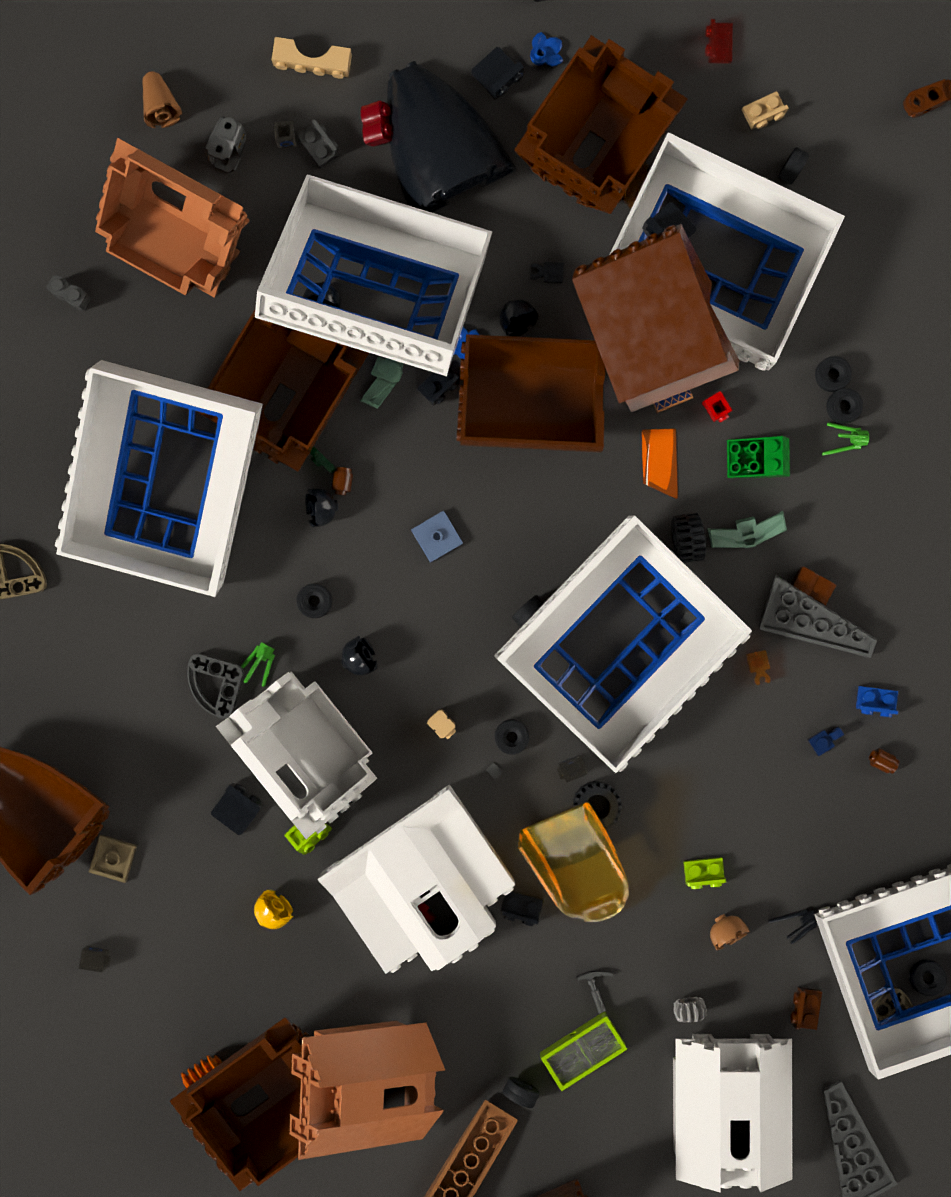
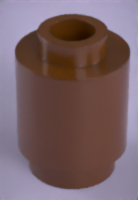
(342, 481)
(883, 761)

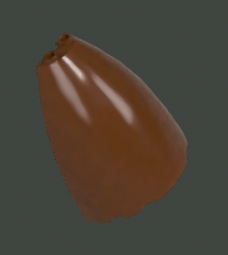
(43, 819)

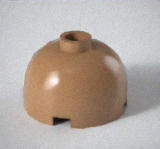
(727, 931)

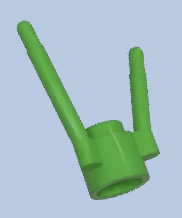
(857, 437)
(263, 653)

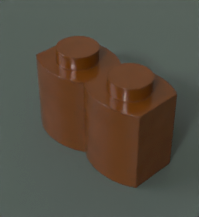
(813, 585)

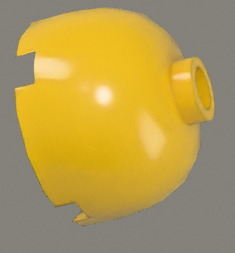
(272, 911)

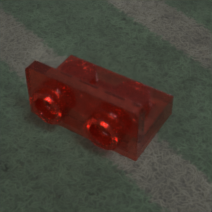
(720, 42)

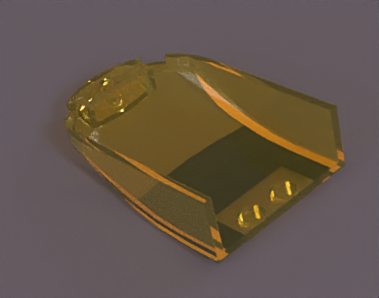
(576, 864)

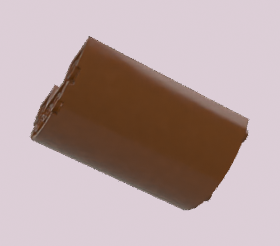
(531, 394)

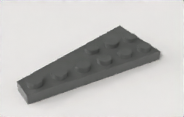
(804, 618)
(857, 1157)

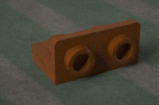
(807, 1008)

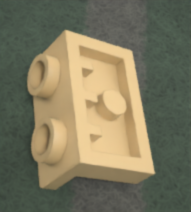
(764, 110)

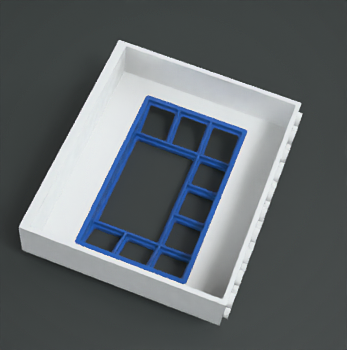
(755, 209)
(380, 237)
(101, 470)
(664, 682)
(911, 1034)

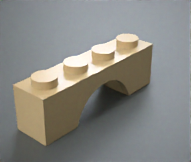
(334, 62)

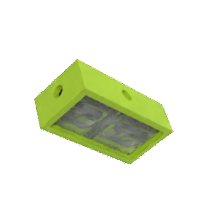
(583, 1051)

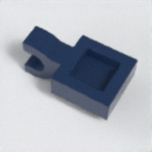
(823, 742)

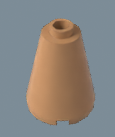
(158, 102)

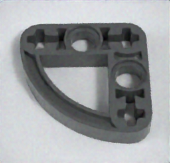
(228, 680)

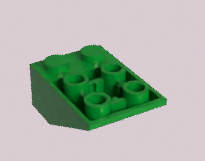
(758, 457)

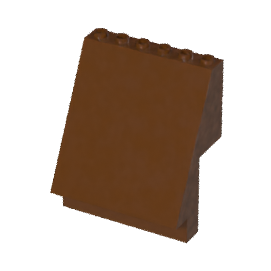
(654, 319)

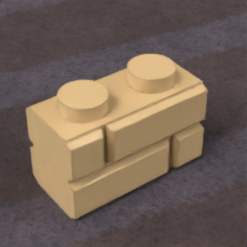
(442, 724)

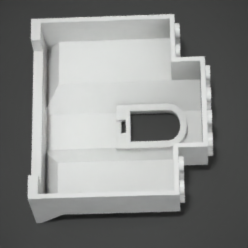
(424, 851)

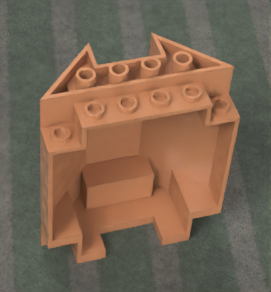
(167, 243)
(345, 1084)

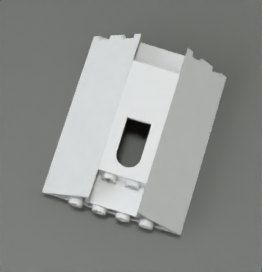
(313, 739)
(725, 1083)

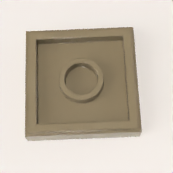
(112, 858)

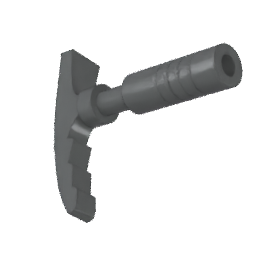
(595, 992)

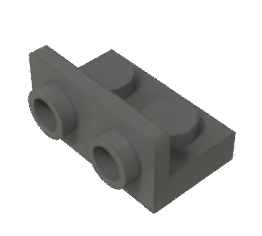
(318, 144)

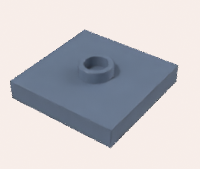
(437, 536)

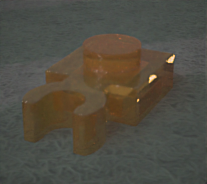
(758, 663)

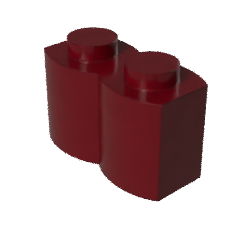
(376, 123)

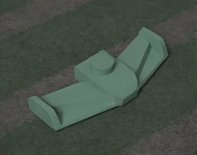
(388, 375)
(748, 532)

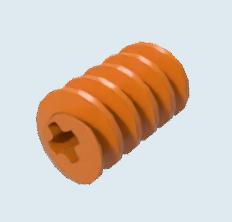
(200, 1071)

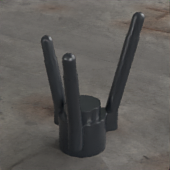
(808, 923)

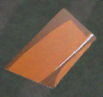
(660, 460)

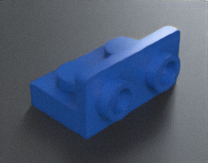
(877, 700)

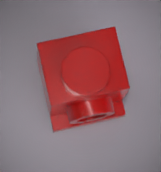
(720, 401)

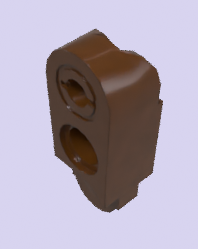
(939, 89)

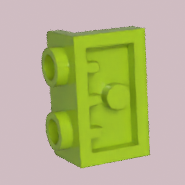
(306, 845)
(704, 872)

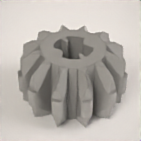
(690, 1009)

